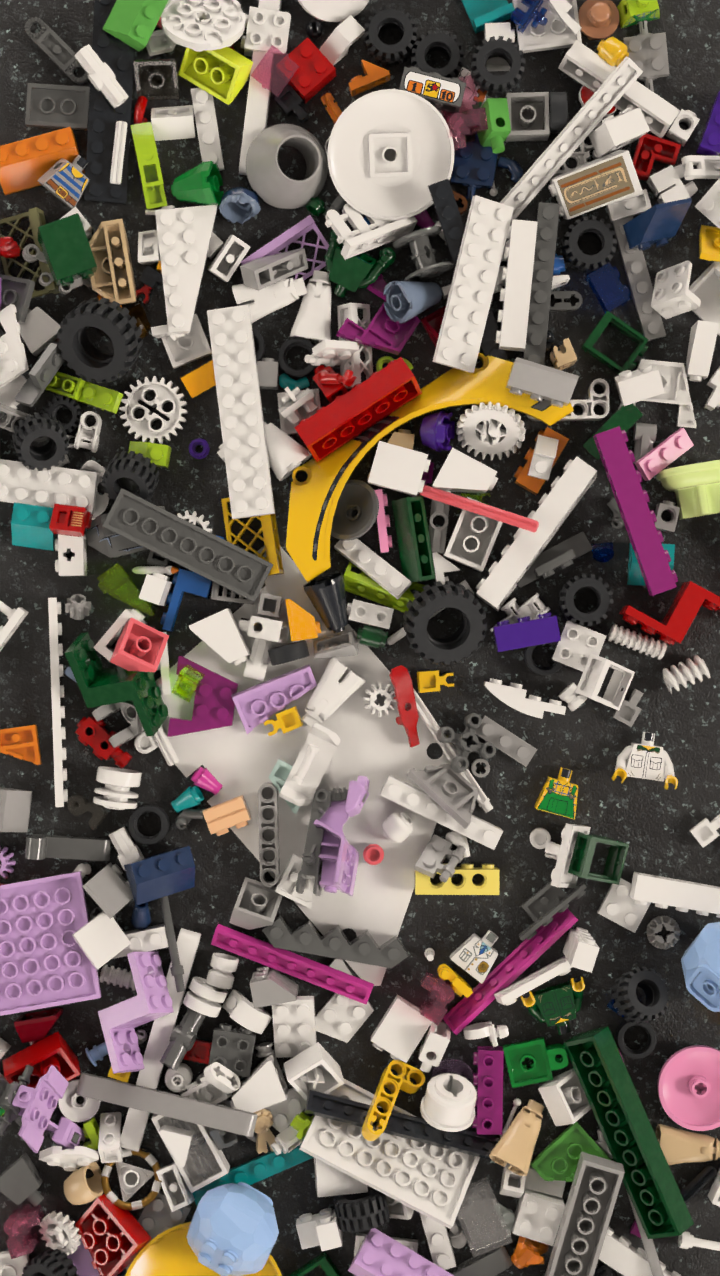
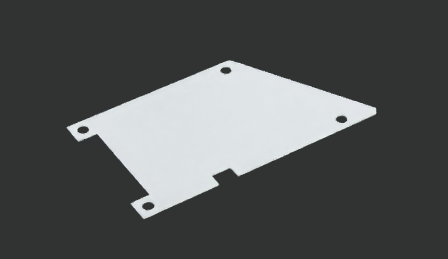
(367, 748)

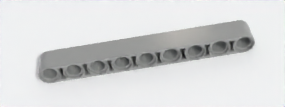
(167, 1104)

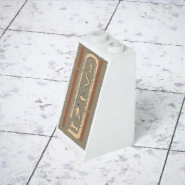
(595, 184)

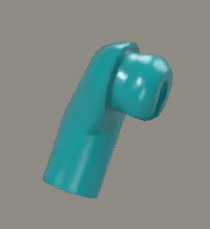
(286, 381)

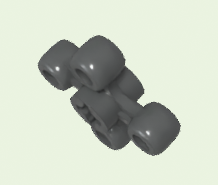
(471, 740)

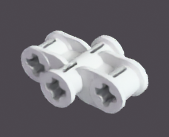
(525, 610)

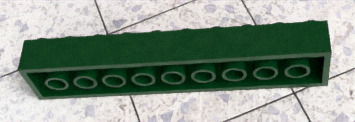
(628, 1133)

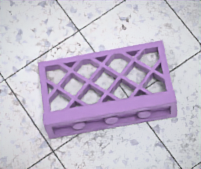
(291, 236)

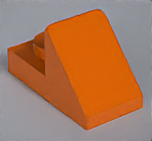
(373, 77)

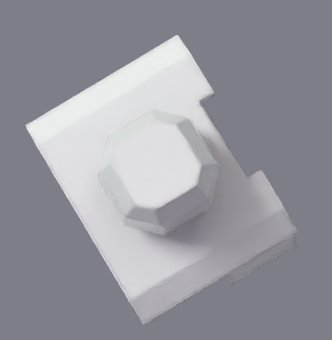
(485, 1029)

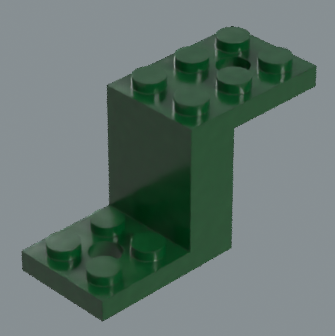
(115, 685)

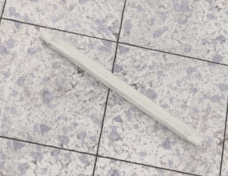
(450, 751)

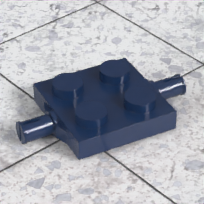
(474, 167)

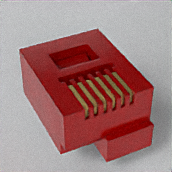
(70, 520)

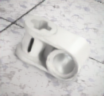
(88, 433)

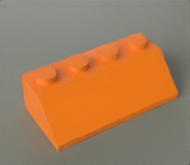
(32, 157)

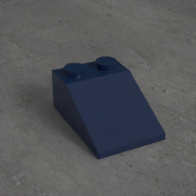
(656, 224)

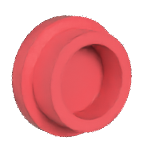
(373, 854)

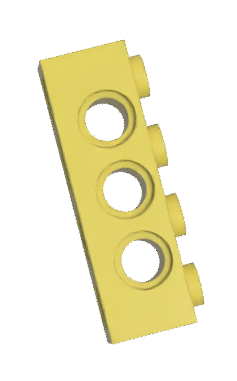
(488, 886)

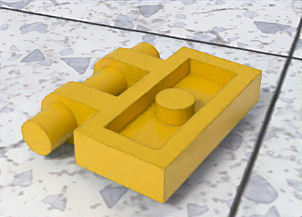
(458, 984)

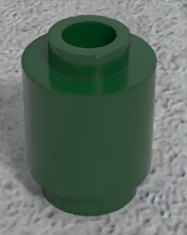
(372, 636)

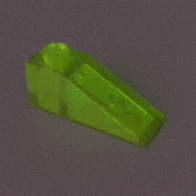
(121, 586)

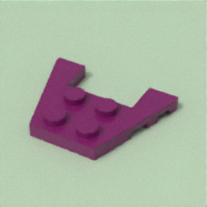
(382, 331)
(212, 702)

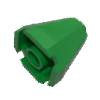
(199, 185)

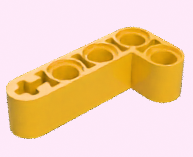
(387, 1101)

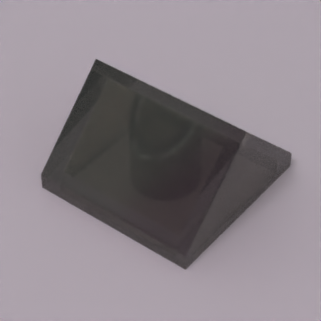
(157, 78)

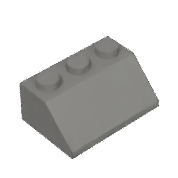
(541, 382)
(271, 987)

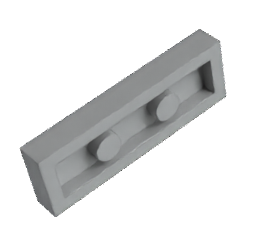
(505, 741)

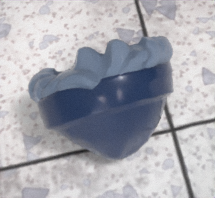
(239, 205)

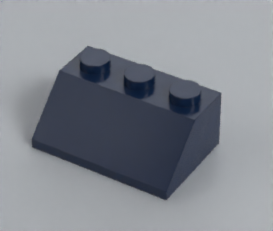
(161, 875)

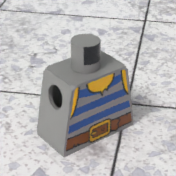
(66, 180)

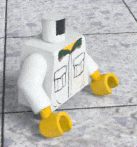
(645, 762)

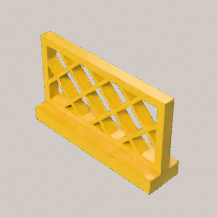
(270, 537)

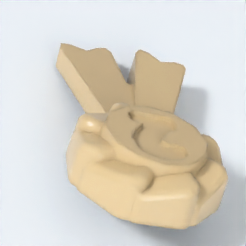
(264, 1134)

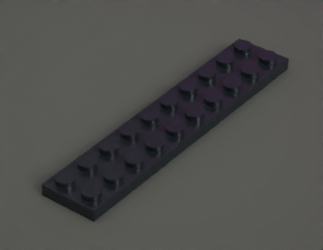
(103, 116)

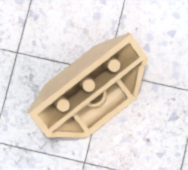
(114, 270)

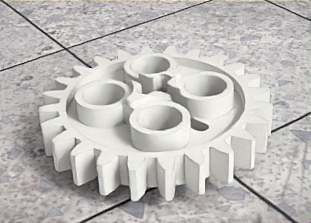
(143, 426)

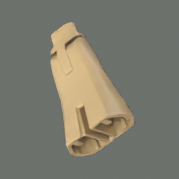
(519, 1140)
(686, 1146)

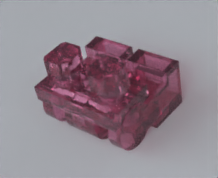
(466, 124)
(440, 993)
(19, 1227)

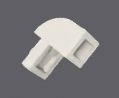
(245, 1014)

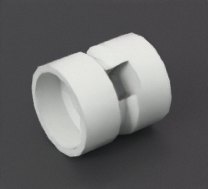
(223, 967)

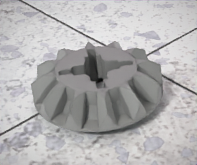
(656, 926)

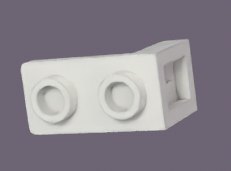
(109, 1138)

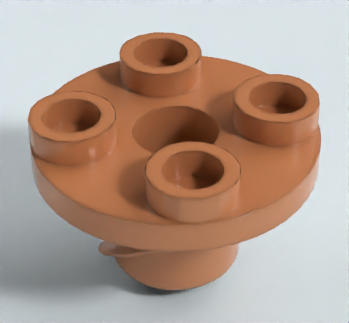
(598, 19)

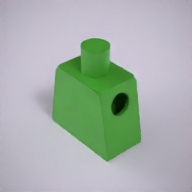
(498, 124)

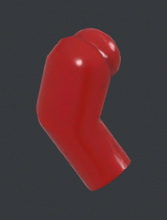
(139, 110)

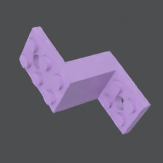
(122, 1018)

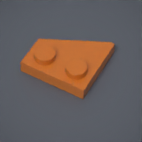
(21, 743)

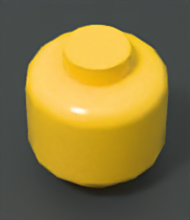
(612, 51)

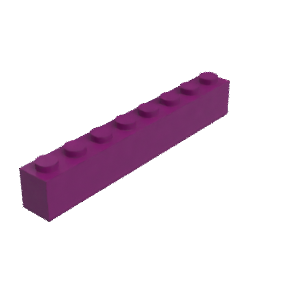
(635, 511)

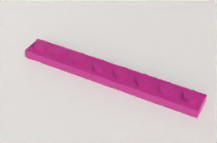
(292, 964)
(508, 971)

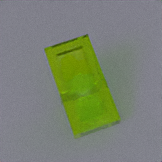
(187, 683)

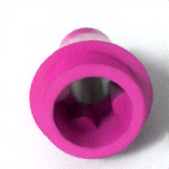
(205, 780)

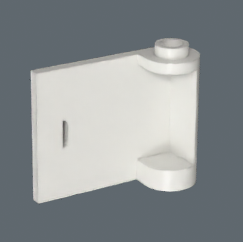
(707, 289)

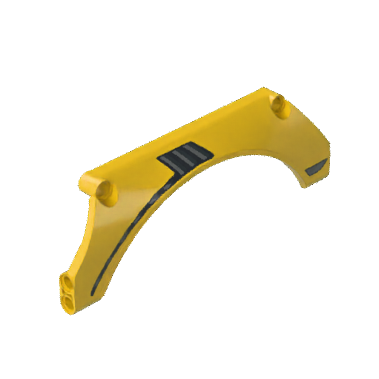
(316, 499)

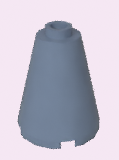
(410, 298)

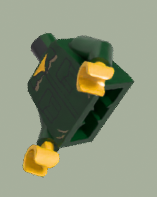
(556, 1004)

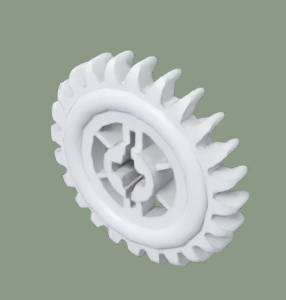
(489, 440)

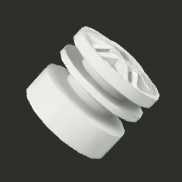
(117, 787)

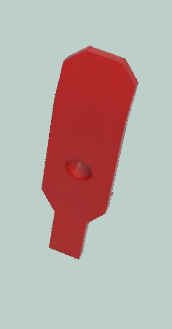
(405, 695)

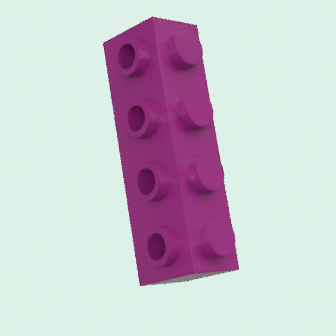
(489, 1090)

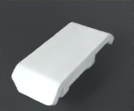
(310, 766)

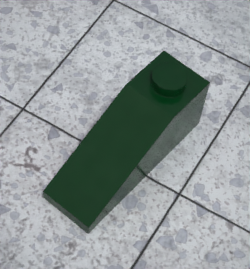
(624, 417)

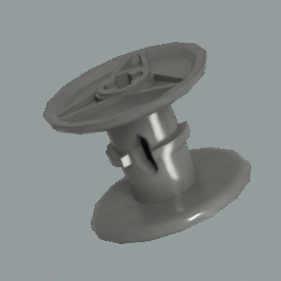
(423, 254)

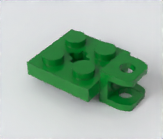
(543, 1059)

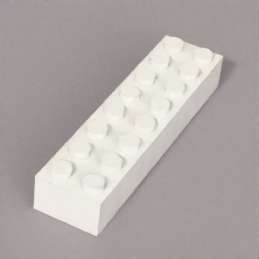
(528, 545)

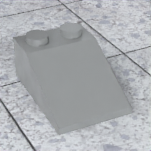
(109, 889)

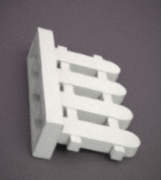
(365, 236)

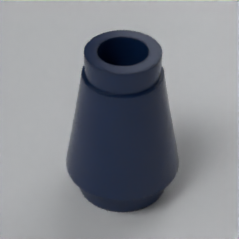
(141, 916)

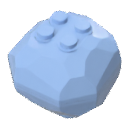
(702, 967)
(233, 1229)

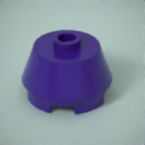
(437, 431)

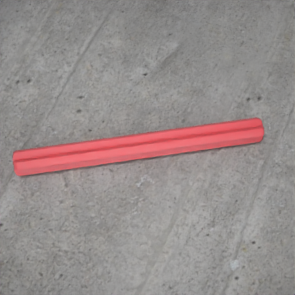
(480, 508)

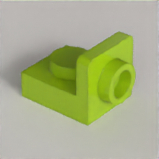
(91, 1131)

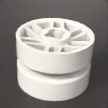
(204, 997)

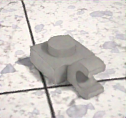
(629, 710)

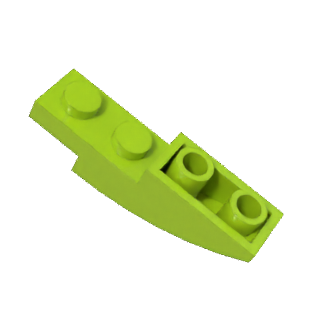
(148, 165)
(85, 392)

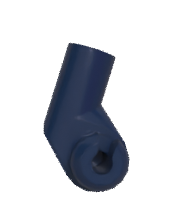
(513, 166)

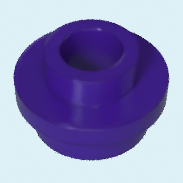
(192, 448)

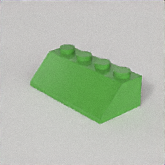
(134, 21)

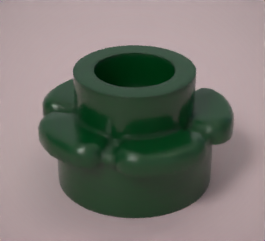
(315, 206)

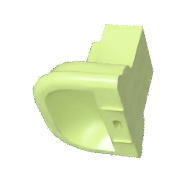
(695, 487)

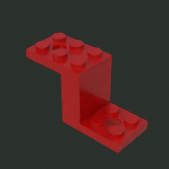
(679, 614)

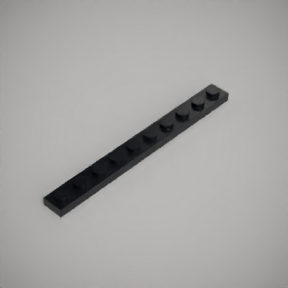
(453, 232)
(400, 1125)

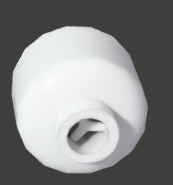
(397, 827)
(175, 1084)

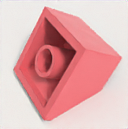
(139, 647)

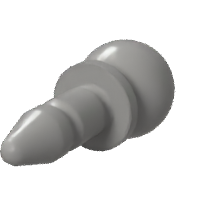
(457, 1237)

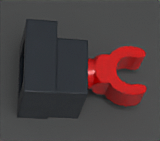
(151, 279)

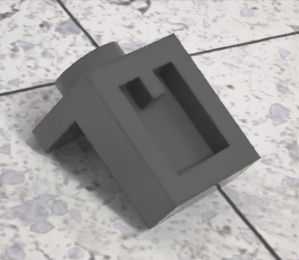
(222, 1138)

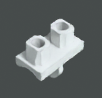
(304, 398)

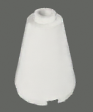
(283, 452)

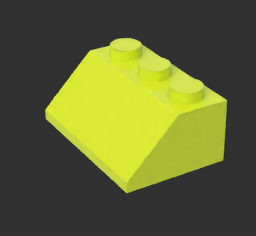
(216, 71)

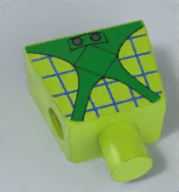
(637, 11)

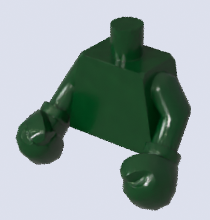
(355, 271)

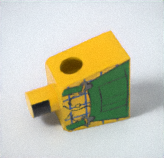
(559, 795)

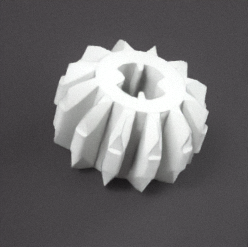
(373, 697)

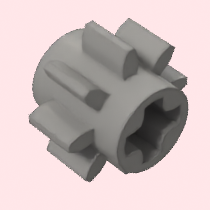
(78, 607)

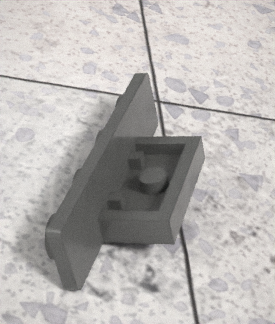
(41, 375)
(556, 557)
(547, 903)

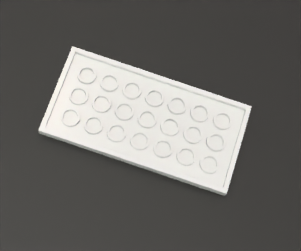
(407, 1170)

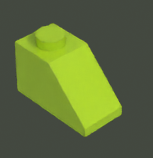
(157, 453)

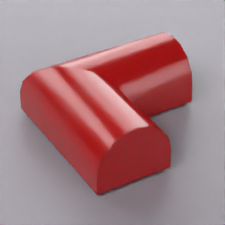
(650, 149)

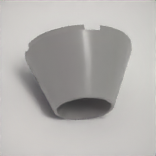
(266, 175)

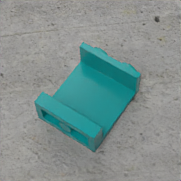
(487, 12)

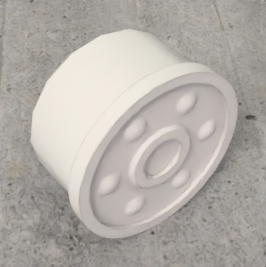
(449, 1102)

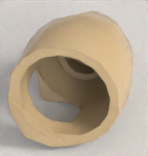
(83, 1190)

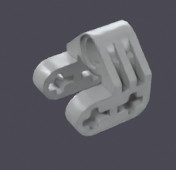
(130, 714)

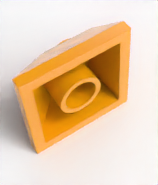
(301, 623)

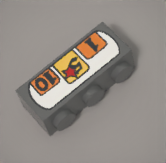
(441, 92)

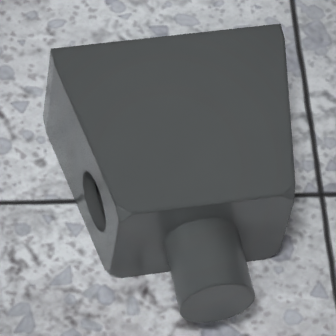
(21, 1181)

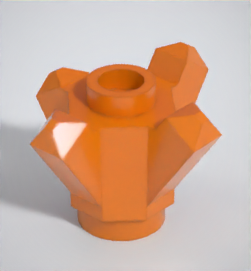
(528, 1253)

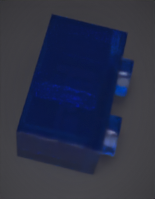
(608, 288)

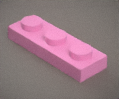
(664, 454)
(382, 522)

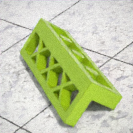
(366, 587)

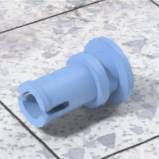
(96, 1053)

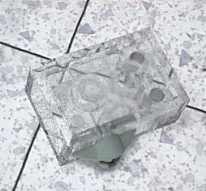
(484, 1219)

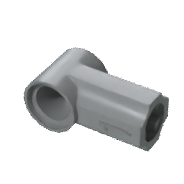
(644, 437)

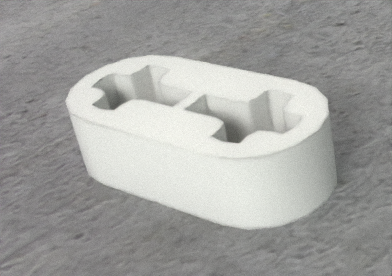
(222, 1078)

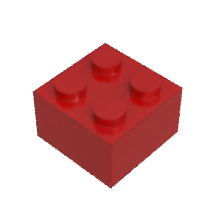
(314, 70)

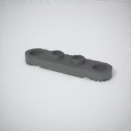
(55, 49)

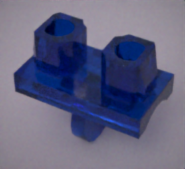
(523, 19)

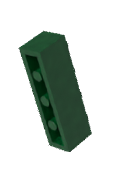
(413, 539)

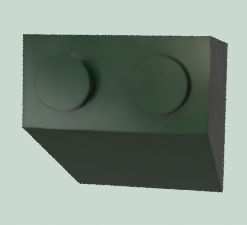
(67, 250)

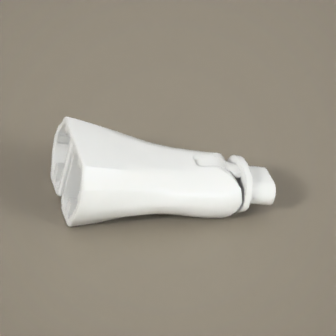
(269, 298)
(315, 310)
(331, 692)

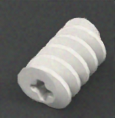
(685, 673)

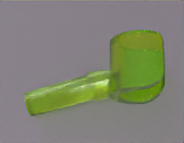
(476, 497)

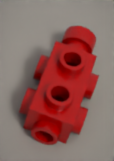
(95, 740)

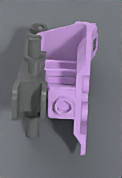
(327, 853)
(34, 1107)

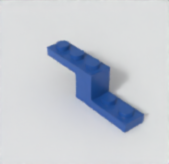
(184, 582)

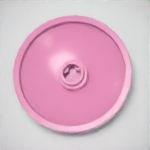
(691, 1087)

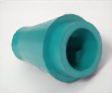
(190, 797)

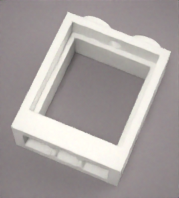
(594, 676)

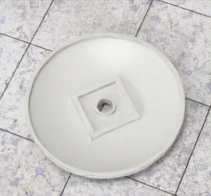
(385, 122)

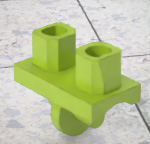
(301, 1124)

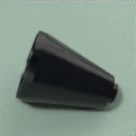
(329, 600)

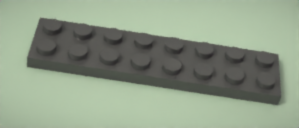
(187, 545)

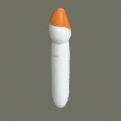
(158, 569)

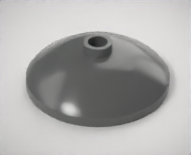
(355, 498)

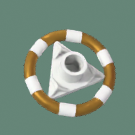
(131, 1180)

